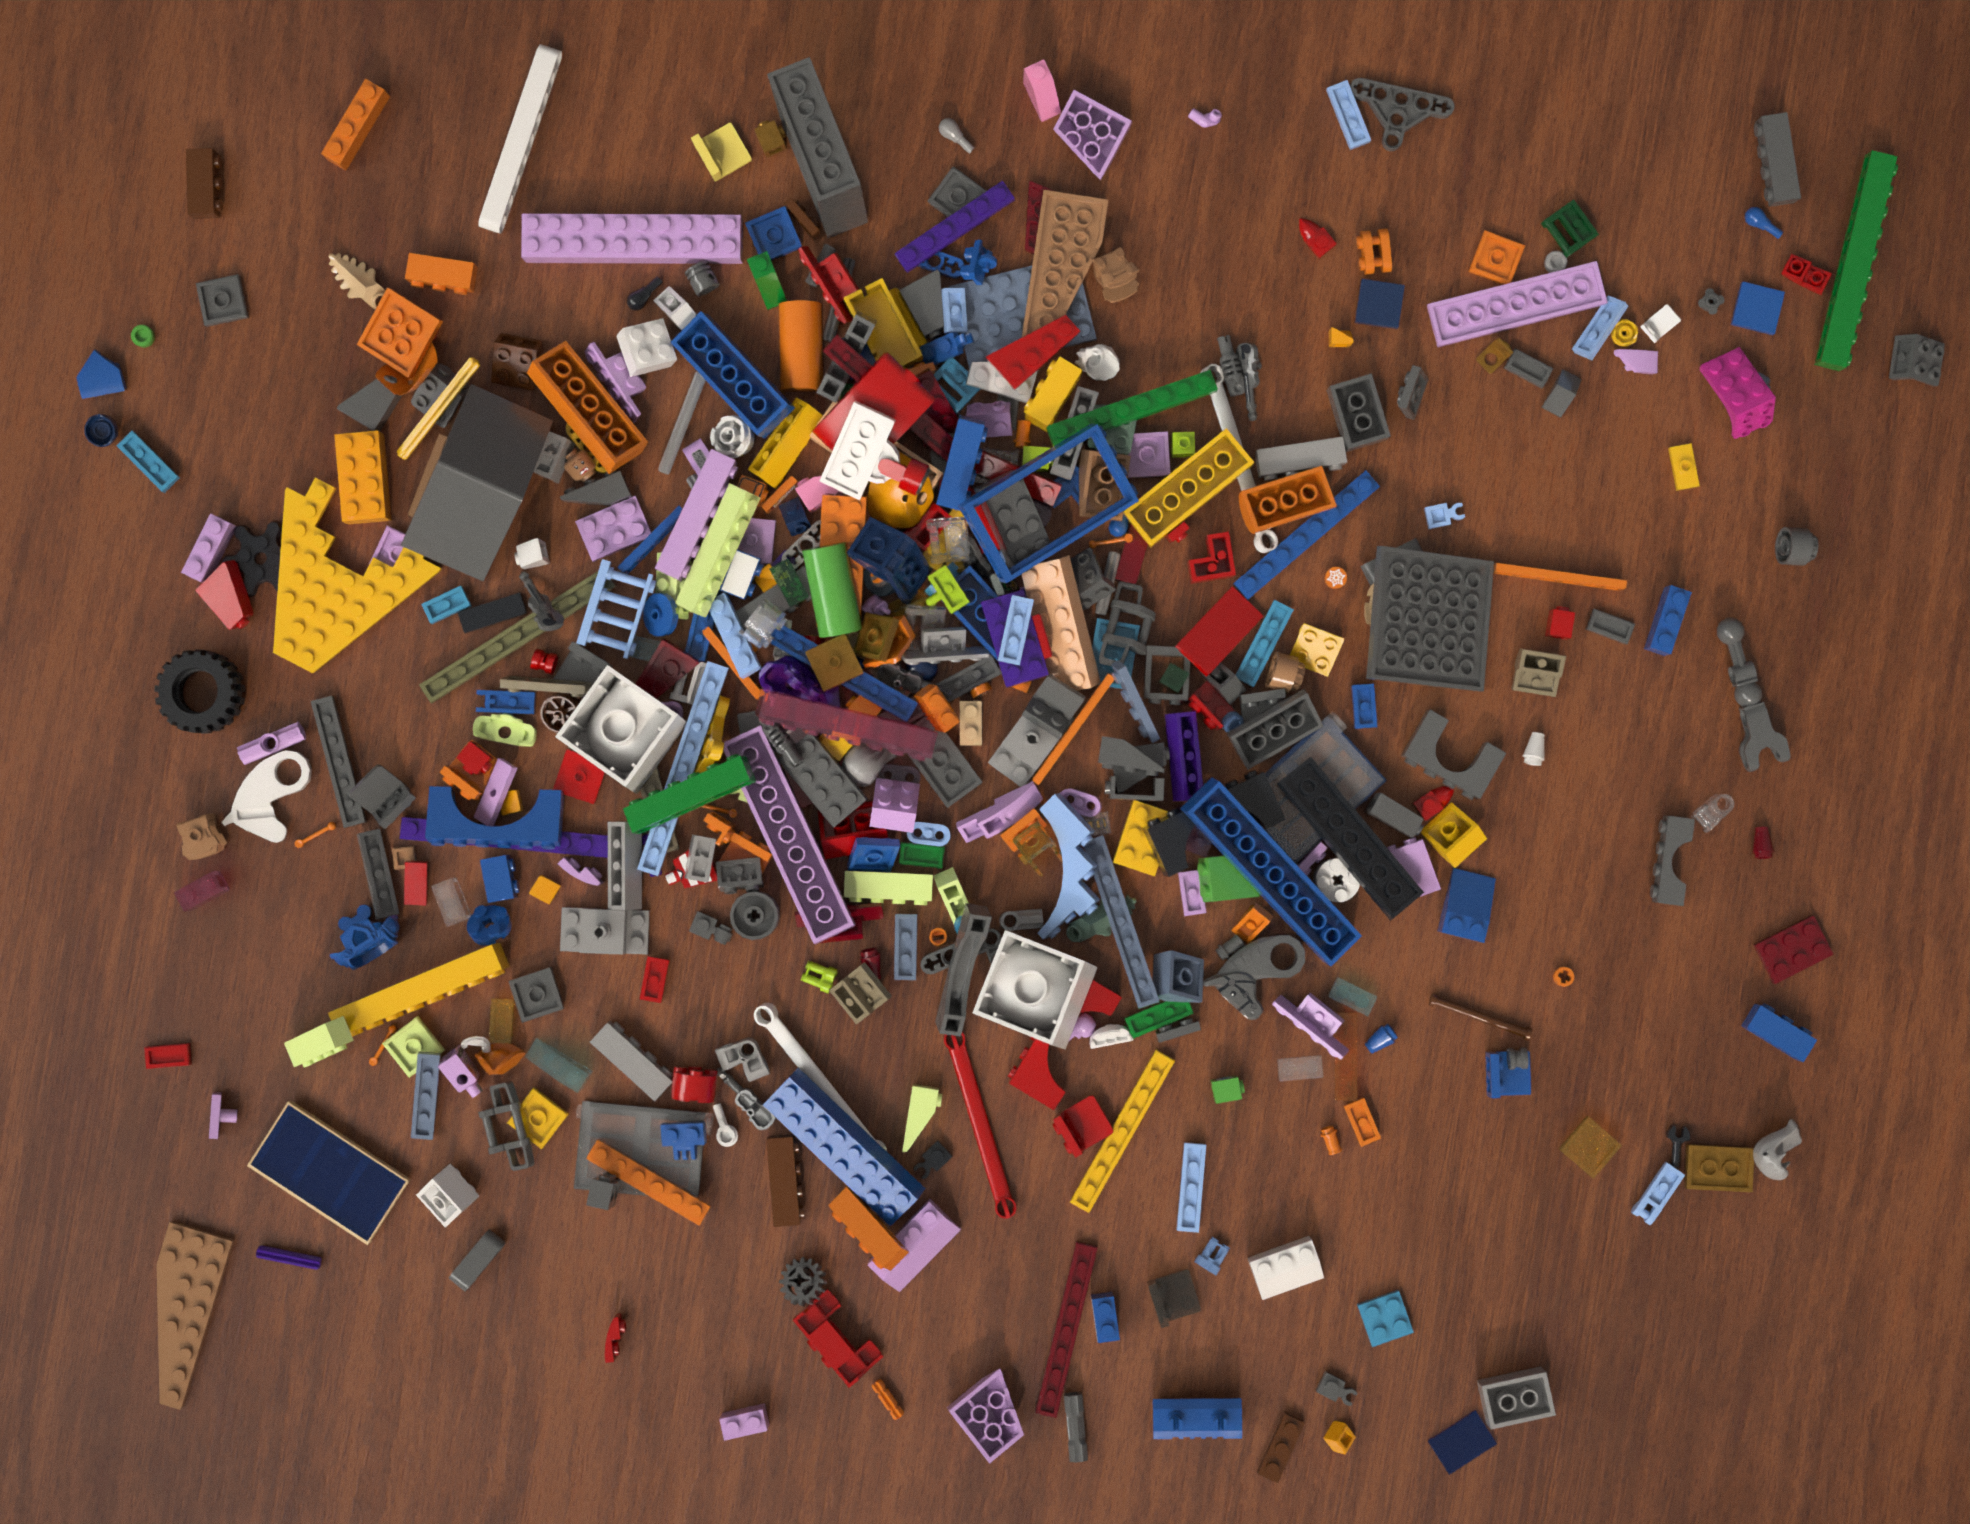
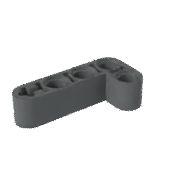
(990, 949)

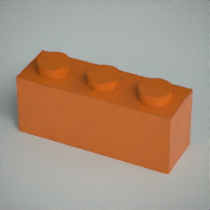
(441, 273)

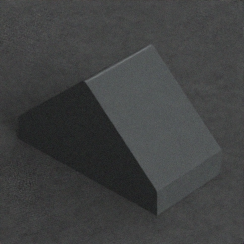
(477, 483)

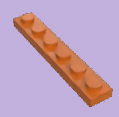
(648, 1182)

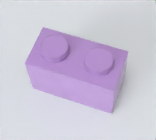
(744, 1422)

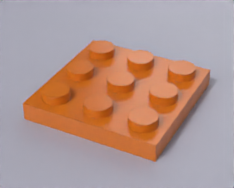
(399, 333)

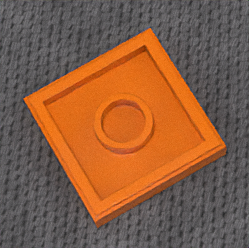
(1496, 258)

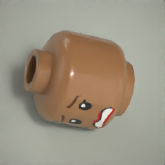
(580, 465)

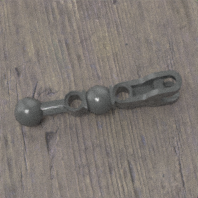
(1748, 695)

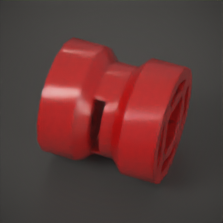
(544, 661)

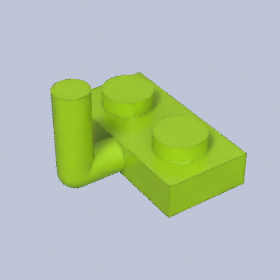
(947, 590)

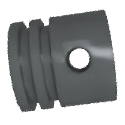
(702, 278)

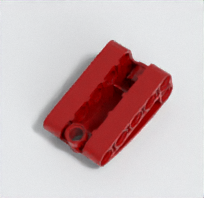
(885, 388)

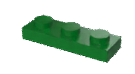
(1157, 1017)

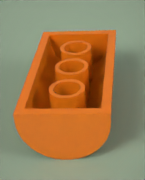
(801, 346)
(1286, 500)

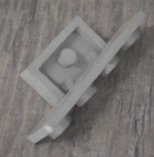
(944, 645)

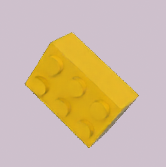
(1052, 393)
(1133, 847)

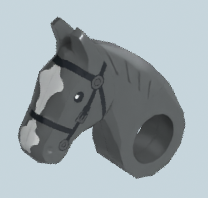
(1251, 962)

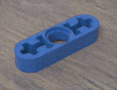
(948, 272)

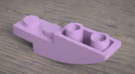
(1005, 812)

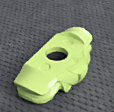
(488, 728)

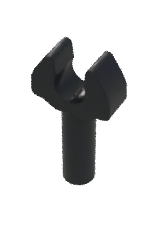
(1677, 1143)

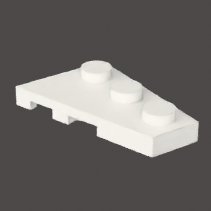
(986, 377)

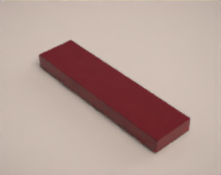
(1131, 558)

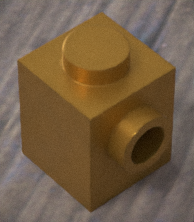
(770, 137)

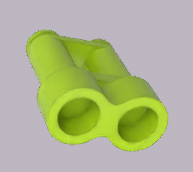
(826, 980)

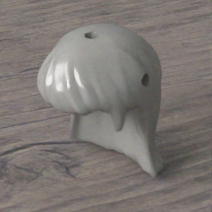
(865, 763)
(1773, 1147)

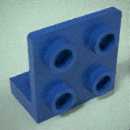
(1501, 1080)

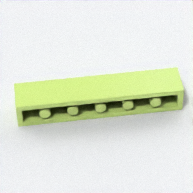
(717, 550)

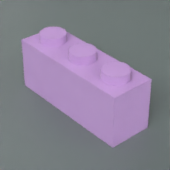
(209, 548)

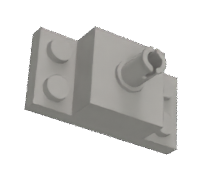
(1023, 751)
(605, 931)

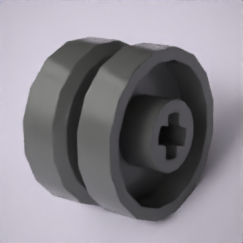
(742, 918)

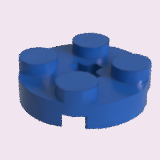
(485, 915)

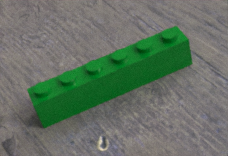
(689, 794)

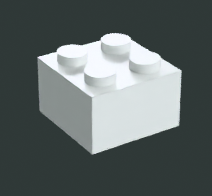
(646, 347)

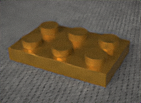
(1719, 1168)

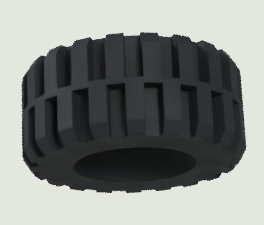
(173, 682)

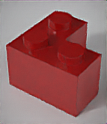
(1218, 563)

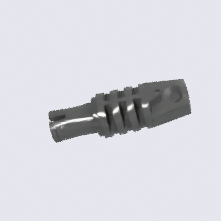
(1231, 367)
(782, 743)

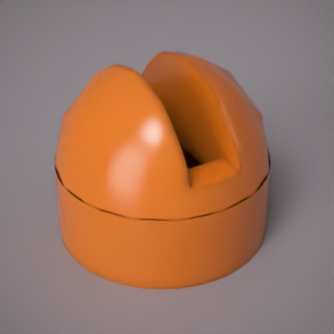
(938, 932)

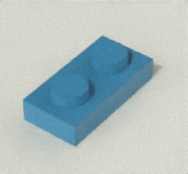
(446, 604)

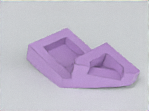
(1638, 360)

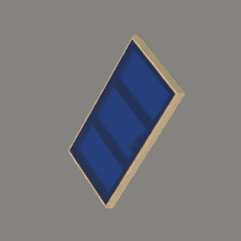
(328, 1172)

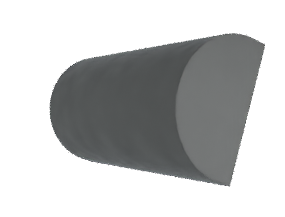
(1275, 729)

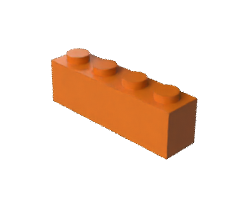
(355, 124)
(868, 1229)

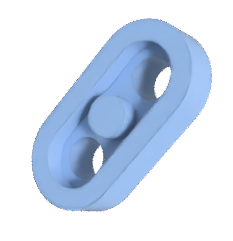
(928, 834)

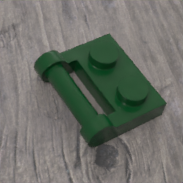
(1575, 224)

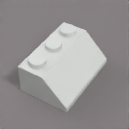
(1286, 1267)

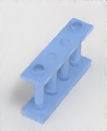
(599, 593)

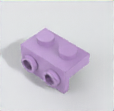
(996, 417)

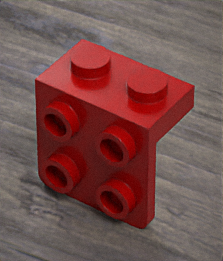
(1082, 1125)

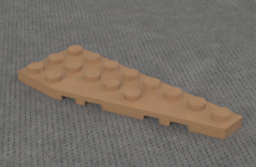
(1064, 250)
(187, 1290)

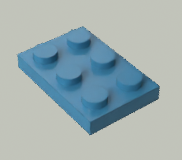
(1113, 652)

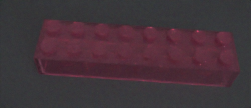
(845, 723)

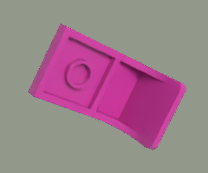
(1741, 391)

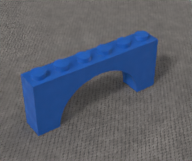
(537, 828)

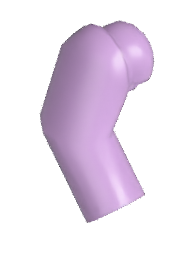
(1205, 120)

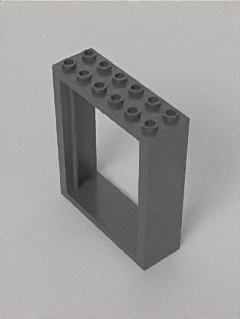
(818, 147)

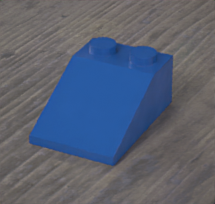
(1467, 905)

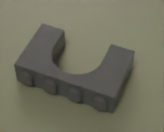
(1422, 752)

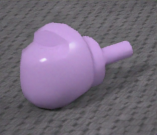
(875, 605)
(1084, 1026)

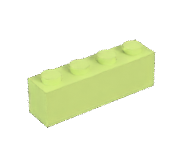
(888, 886)
(319, 1043)

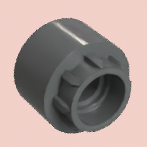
(1795, 546)

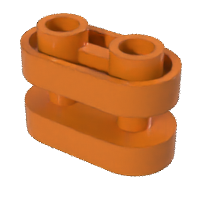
(1365, 242)

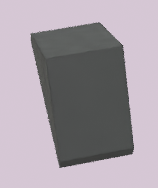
(1562, 393)

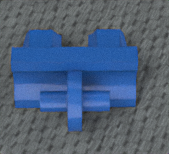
(980, 262)

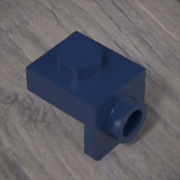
(794, 516)

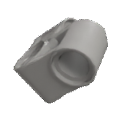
(733, 1055)

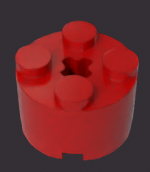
(694, 1084)

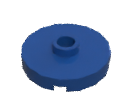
(660, 614)

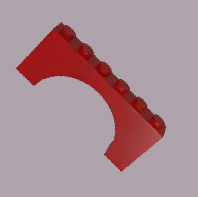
(1033, 1074)

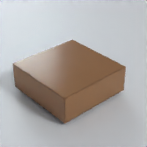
(402, 854)

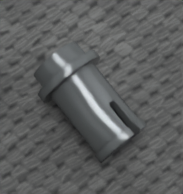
(1229, 947)

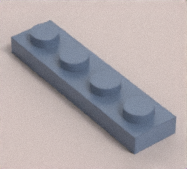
(1132, 696)
(425, 1095)

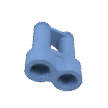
(1208, 1263)

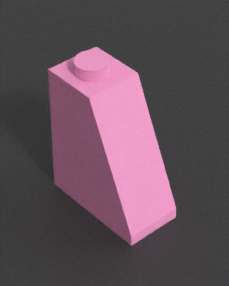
(1041, 90)

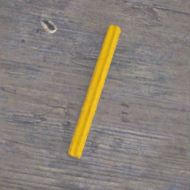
(438, 408)

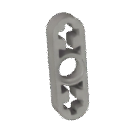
(791, 552)

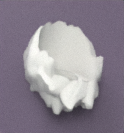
(1098, 362)

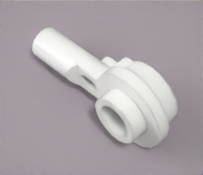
(726, 1134)

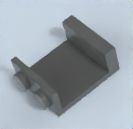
(1157, 791)

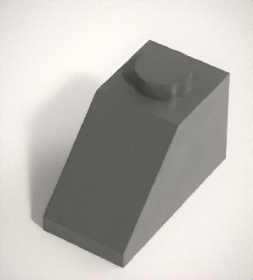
(1225, 683)

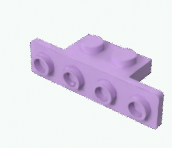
(616, 377)
(1316, 1020)

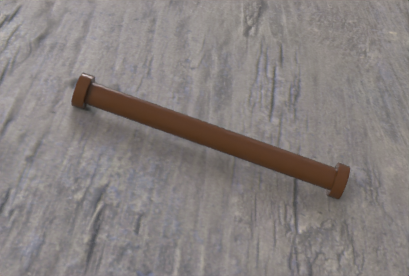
(1524, 1032)

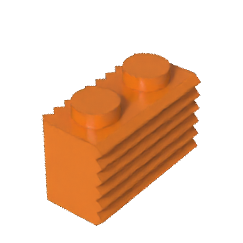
(936, 708)

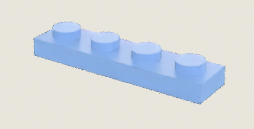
(729, 627)
(1191, 1187)

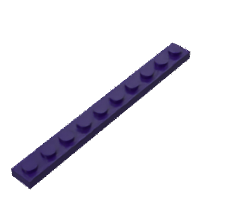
(571, 842)

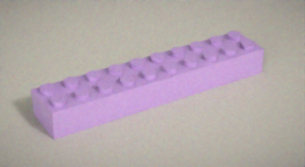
(632, 238)
(791, 839)

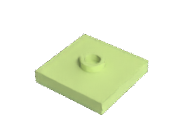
(408, 1042)

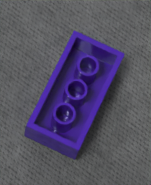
(1032, 660)

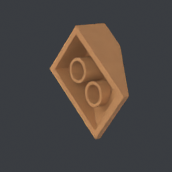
(1097, 485)

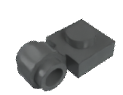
(705, 926)

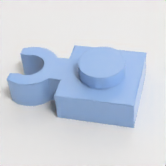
(1440, 515)

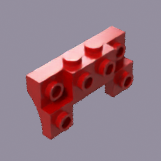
(832, 1343)

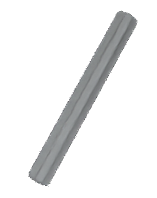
(682, 423)

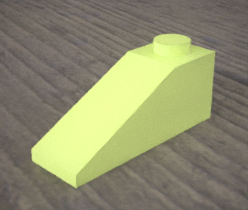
(951, 892)
(921, 1109)

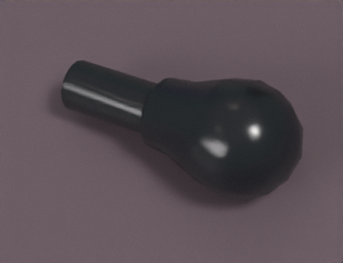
(637, 299)

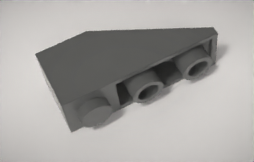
(604, 492)
(1120, 753)

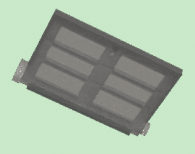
(638, 1135)

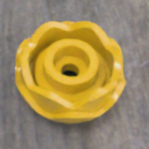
(1629, 328)

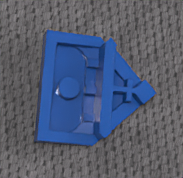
(100, 377)

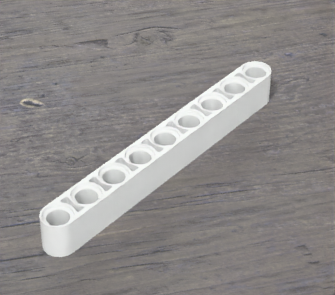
(520, 138)

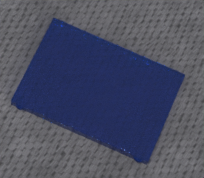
(1462, 1442)

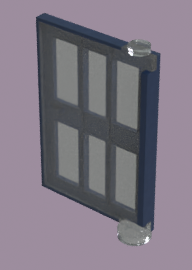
(1340, 762)

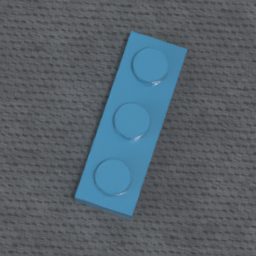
(148, 461)

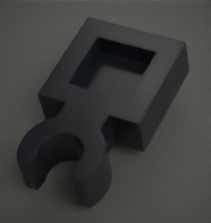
(934, 1157)

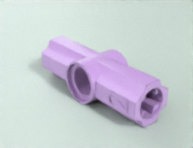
(259, 748)

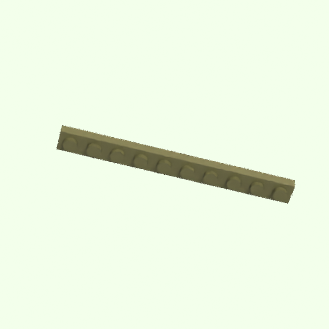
(506, 642)

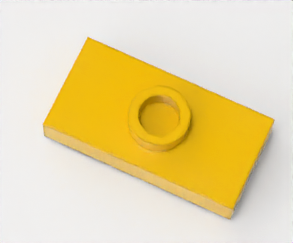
(1683, 467)

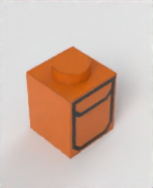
(754, 487)

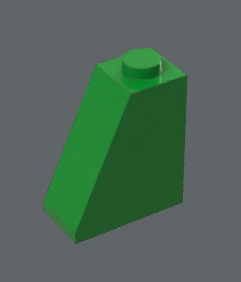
(766, 280)

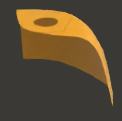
(887, 505)

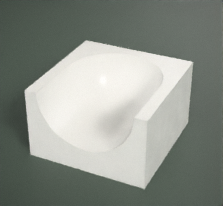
(621, 729)
(1035, 990)

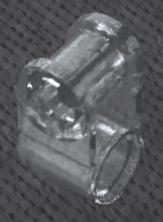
(1709, 813)

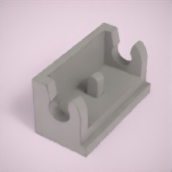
(552, 457)
(700, 858)

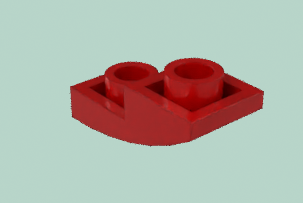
(1806, 275)
(615, 1332)

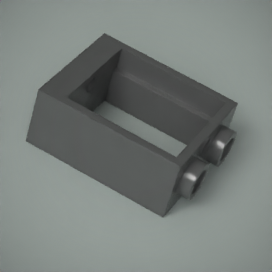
(1155, 698)

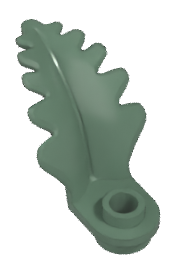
(1095, 923)

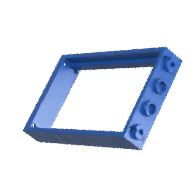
(1117, 471)

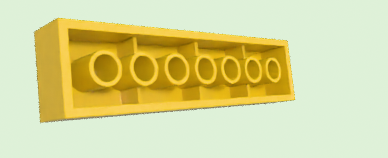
(423, 988)

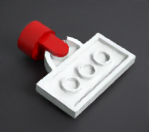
(867, 455)

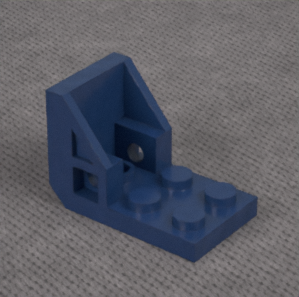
(891, 558)

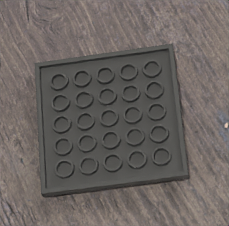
(1430, 619)

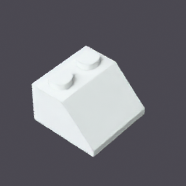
(447, 1195)

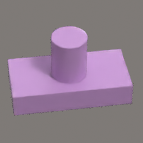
(219, 1115)

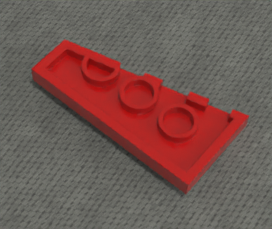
(1028, 354)

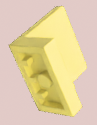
(722, 151)

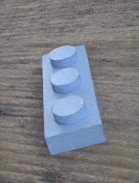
(1348, 115)
(1600, 328)
(1015, 630)

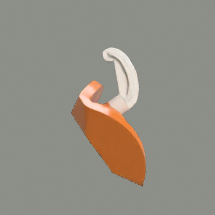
(494, 1058)

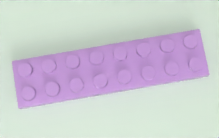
(1517, 304)

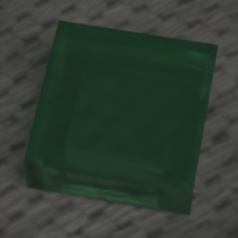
(1174, 677)

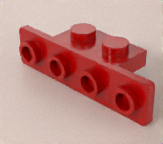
(833, 280)

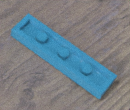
(1263, 643)

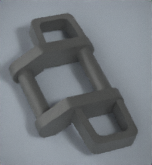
(1118, 606)
(523, 1141)

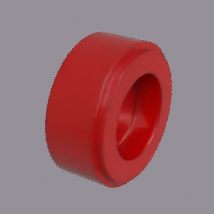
(815, 639)

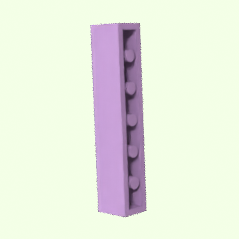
(696, 515)

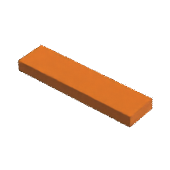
(723, 652)

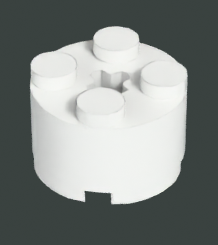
(1323, 880)

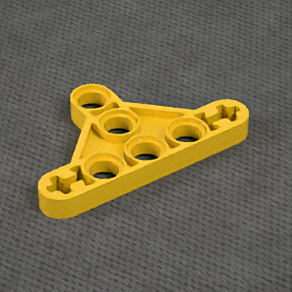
(713, 744)

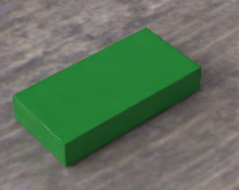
(921, 855)

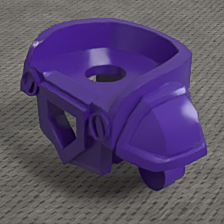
(798, 676)

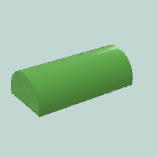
(832, 590)

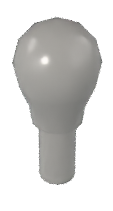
(951, 131)

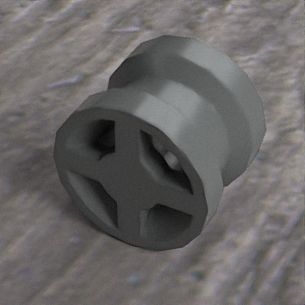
(1517, 1058)

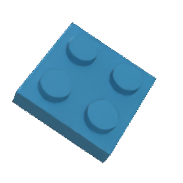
(1385, 1318)

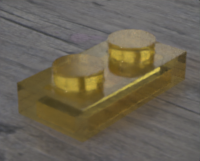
(501, 1020)

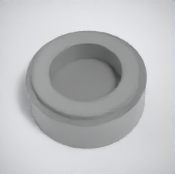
(1555, 261)

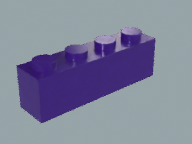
(1184, 754)

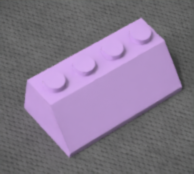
(923, 1238)

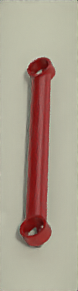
(980, 1125)

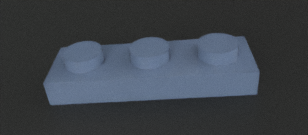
(905, 947)

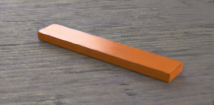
(1560, 577)
(1072, 730)

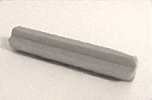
(1110, 573)

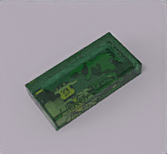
(789, 583)

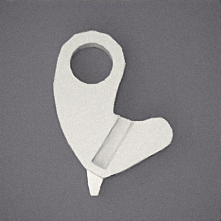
(261, 787)

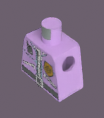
(457, 1063)

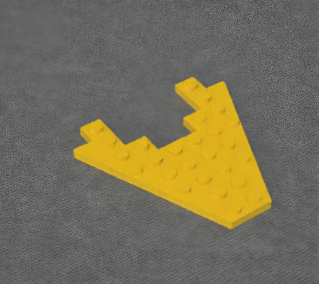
(323, 602)

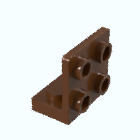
(512, 360)

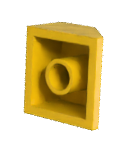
(1453, 835)

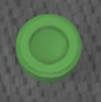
(142, 336)

